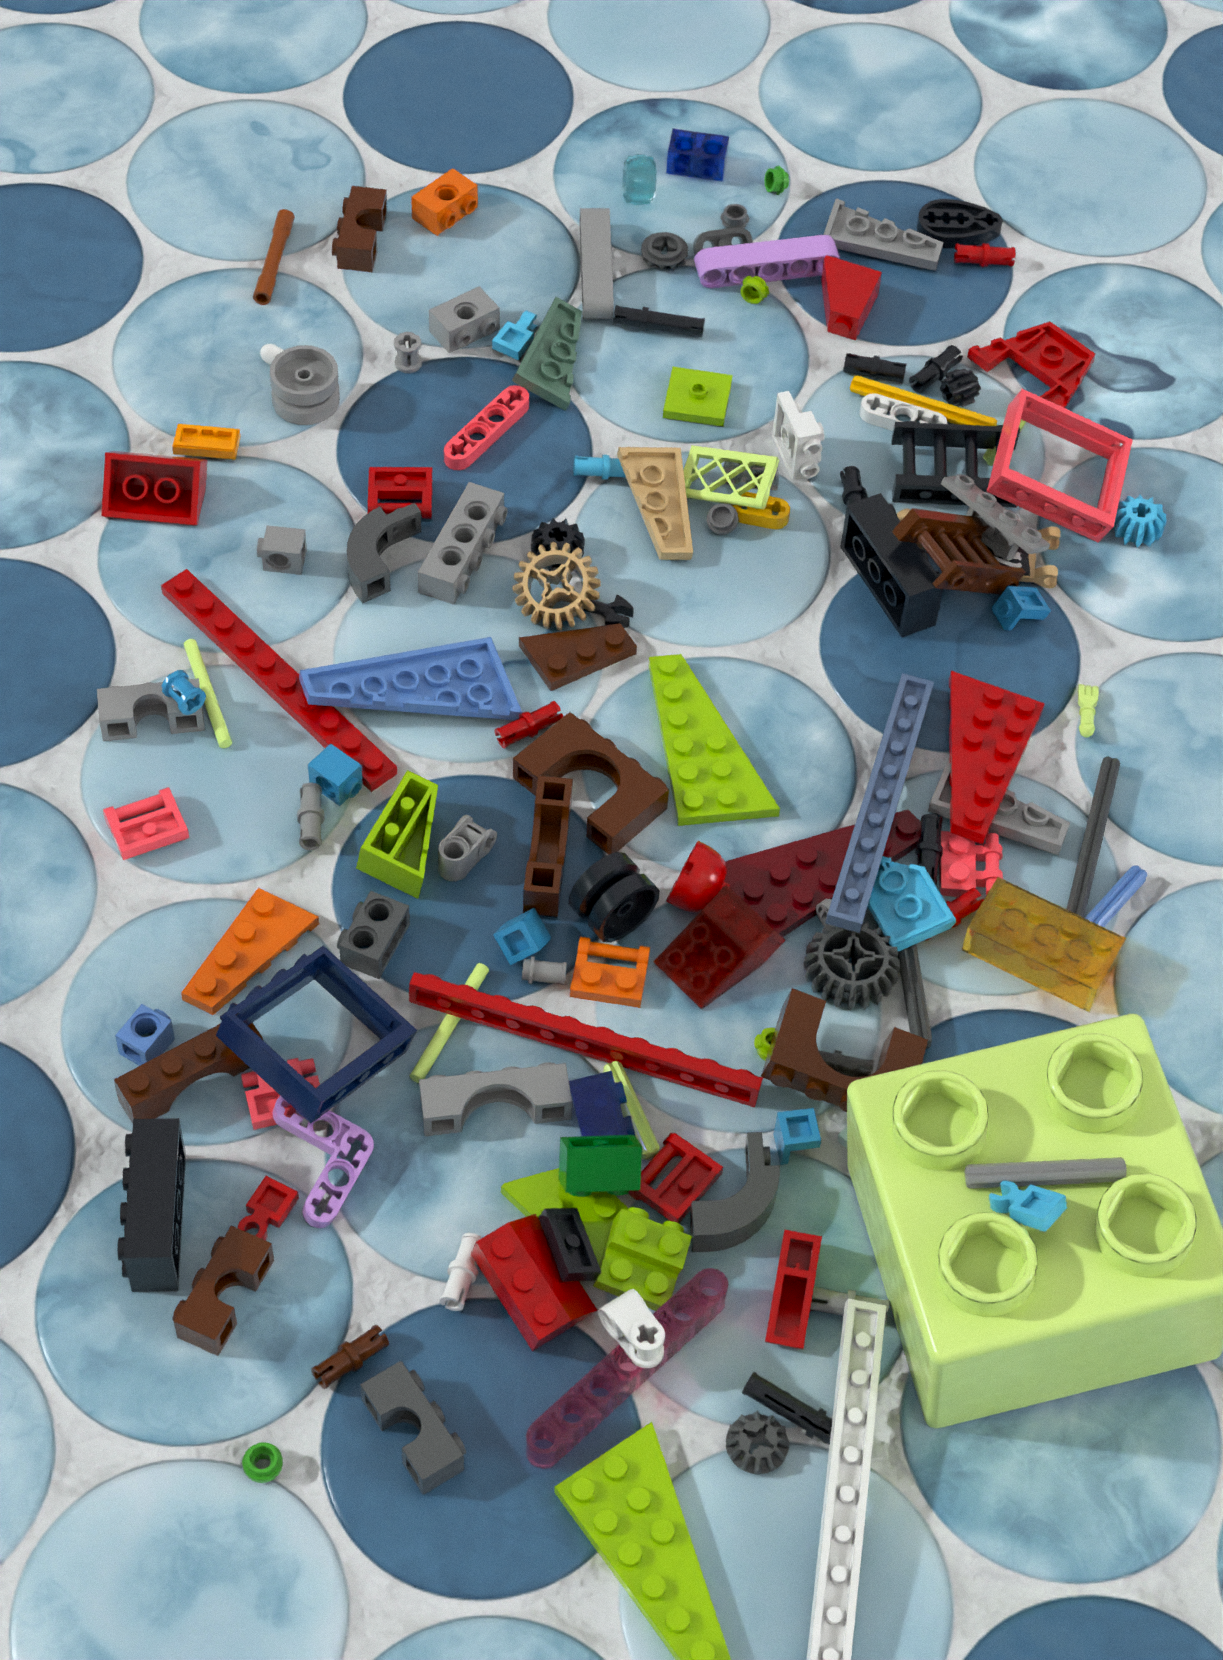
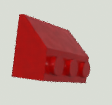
(153, 487)
(528, 1281)

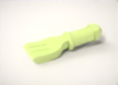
(1087, 701)

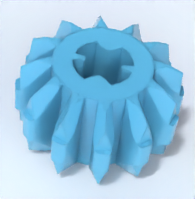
(1139, 521)

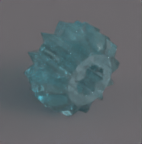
(639, 179)

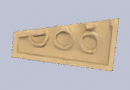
(660, 493)

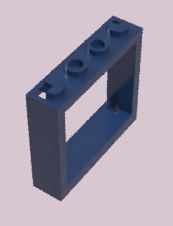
(348, 989)

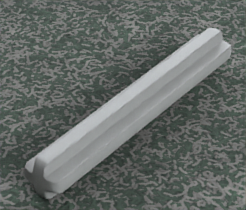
(1045, 1172)

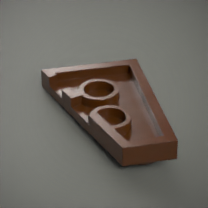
(576, 653)

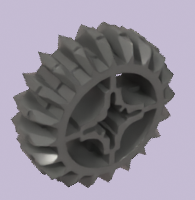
(832, 974)

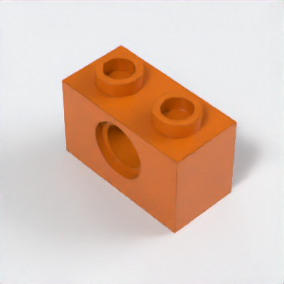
(444, 202)

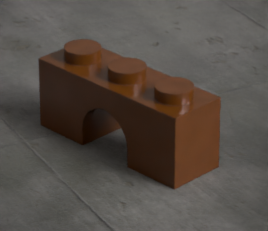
(357, 231)
(235, 1261)

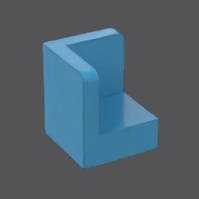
(522, 936)
(795, 1131)

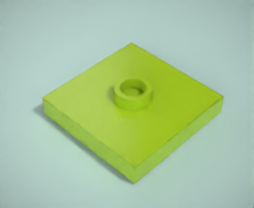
(697, 396)

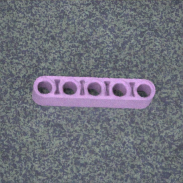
(767, 259)

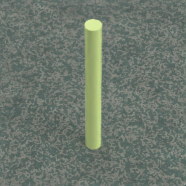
(211, 703)
(445, 1030)

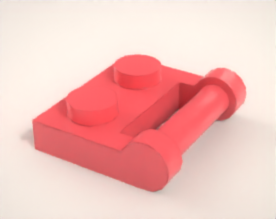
(149, 830)

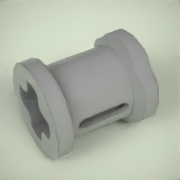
(413, 352)

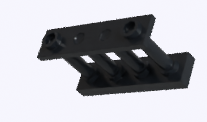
(928, 489)

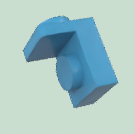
(1019, 604)

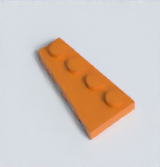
(248, 946)

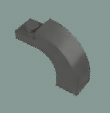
(369, 539)
(734, 1220)

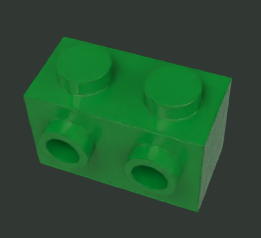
(600, 1164)

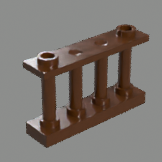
(958, 551)

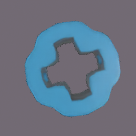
(183, 692)

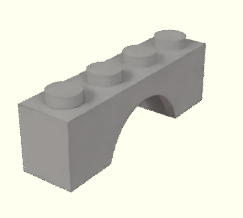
(537, 1090)

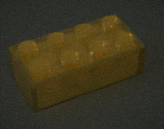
(1043, 944)

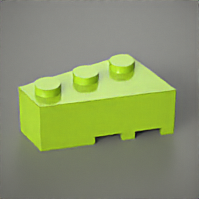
(401, 836)

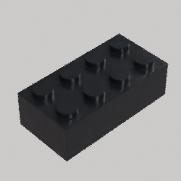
(891, 568)
(153, 1205)

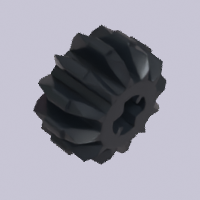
(557, 532)

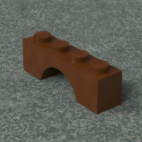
(548, 845)
(156, 1084)

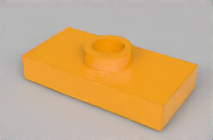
(206, 441)

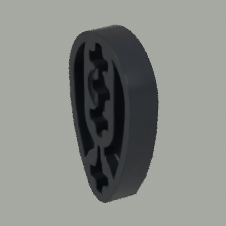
(972, 217)

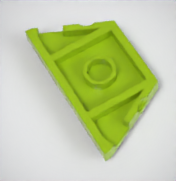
(544, 1191)

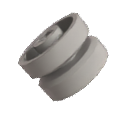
(304, 385)

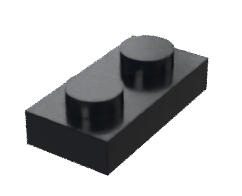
(569, 1244)

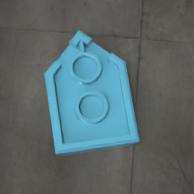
(908, 904)

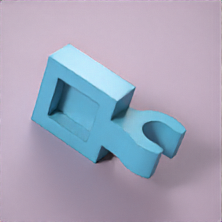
(516, 338)

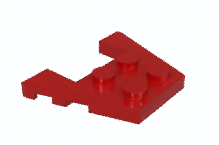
(1046, 354)

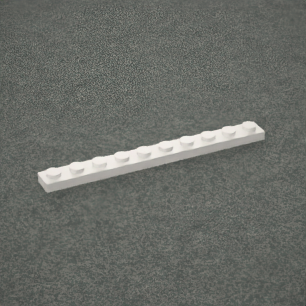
(847, 1482)

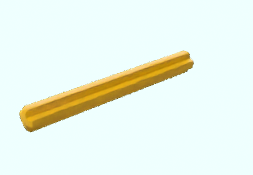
(952, 413)

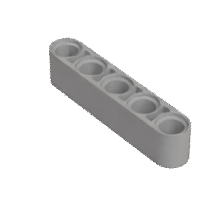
(596, 263)

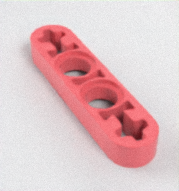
(491, 430)

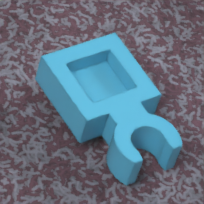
(1032, 1207)

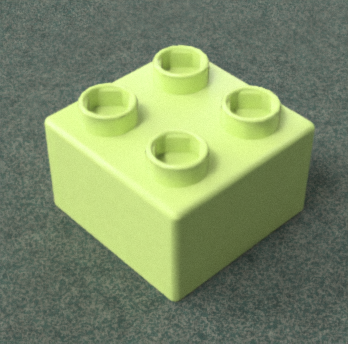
(1017, 1312)

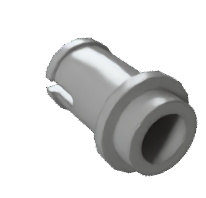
(543, 971)

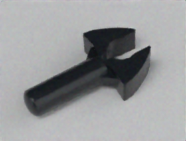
(610, 611)

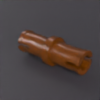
(350, 1356)

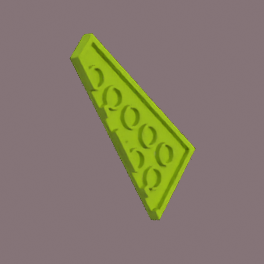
(703, 759)

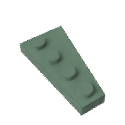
(551, 355)

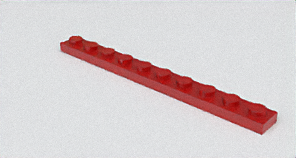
(275, 676)
(585, 1039)

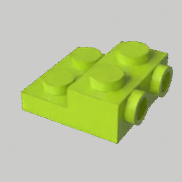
(643, 1257)

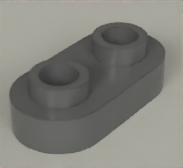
(722, 237)

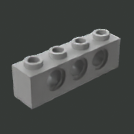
(462, 543)

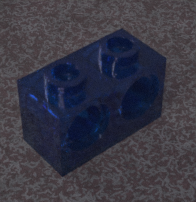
(697, 154)

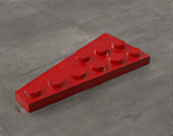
(985, 747)

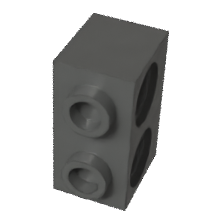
(379, 936)

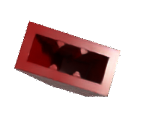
(848, 295)

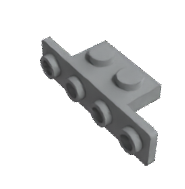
(1005, 529)

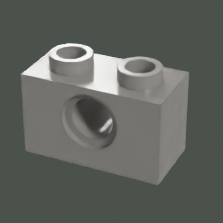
(464, 319)

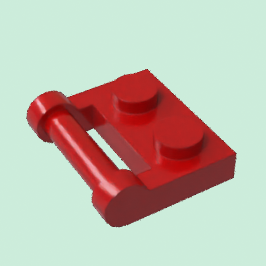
(400, 484)
(684, 1184)

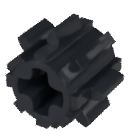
(960, 387)

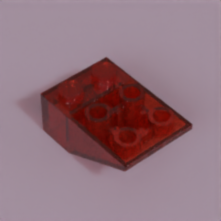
(718, 948)

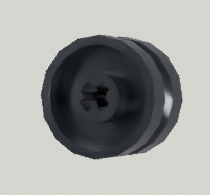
(613, 897)

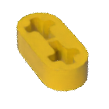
(765, 517)

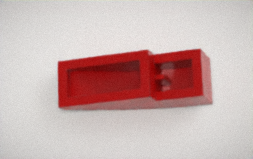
(793, 1289)

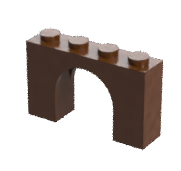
(576, 746)
(796, 1061)

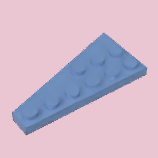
(434, 680)

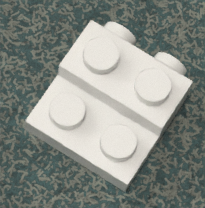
(797, 437)

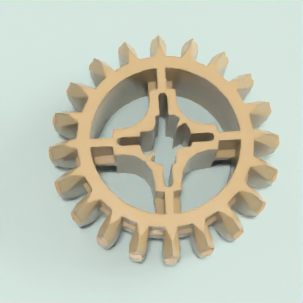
(577, 601)

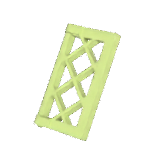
(763, 481)

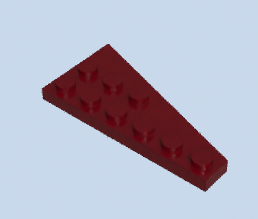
(795, 877)

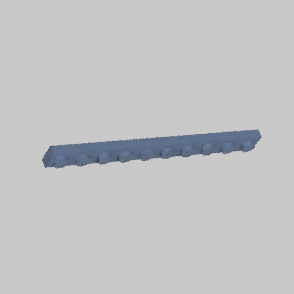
(879, 804)

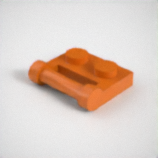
(609, 982)

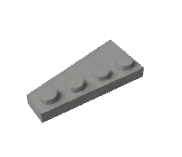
(881, 239)
(1014, 819)

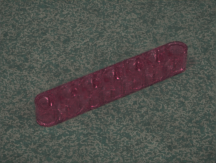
(618, 1381)

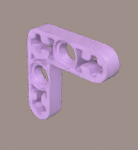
(335, 1145)

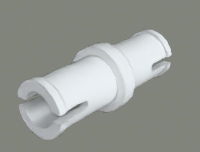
(461, 1274)

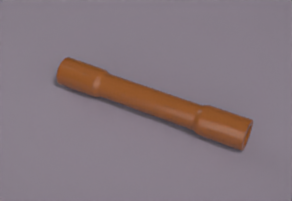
(267, 281)

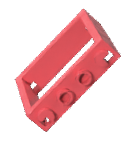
(1049, 502)

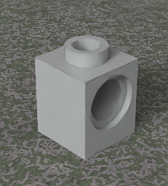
(283, 549)

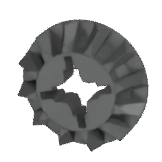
(655, 243)
(763, 1458)

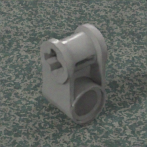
(463, 848)

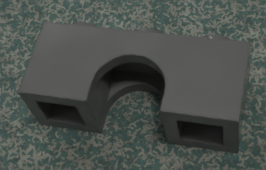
(397, 1398)

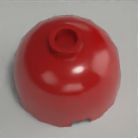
(699, 880)

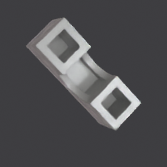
(124, 706)

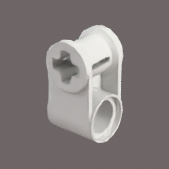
(634, 1328)

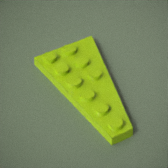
(639, 1530)

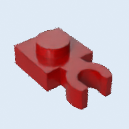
(268, 1206)

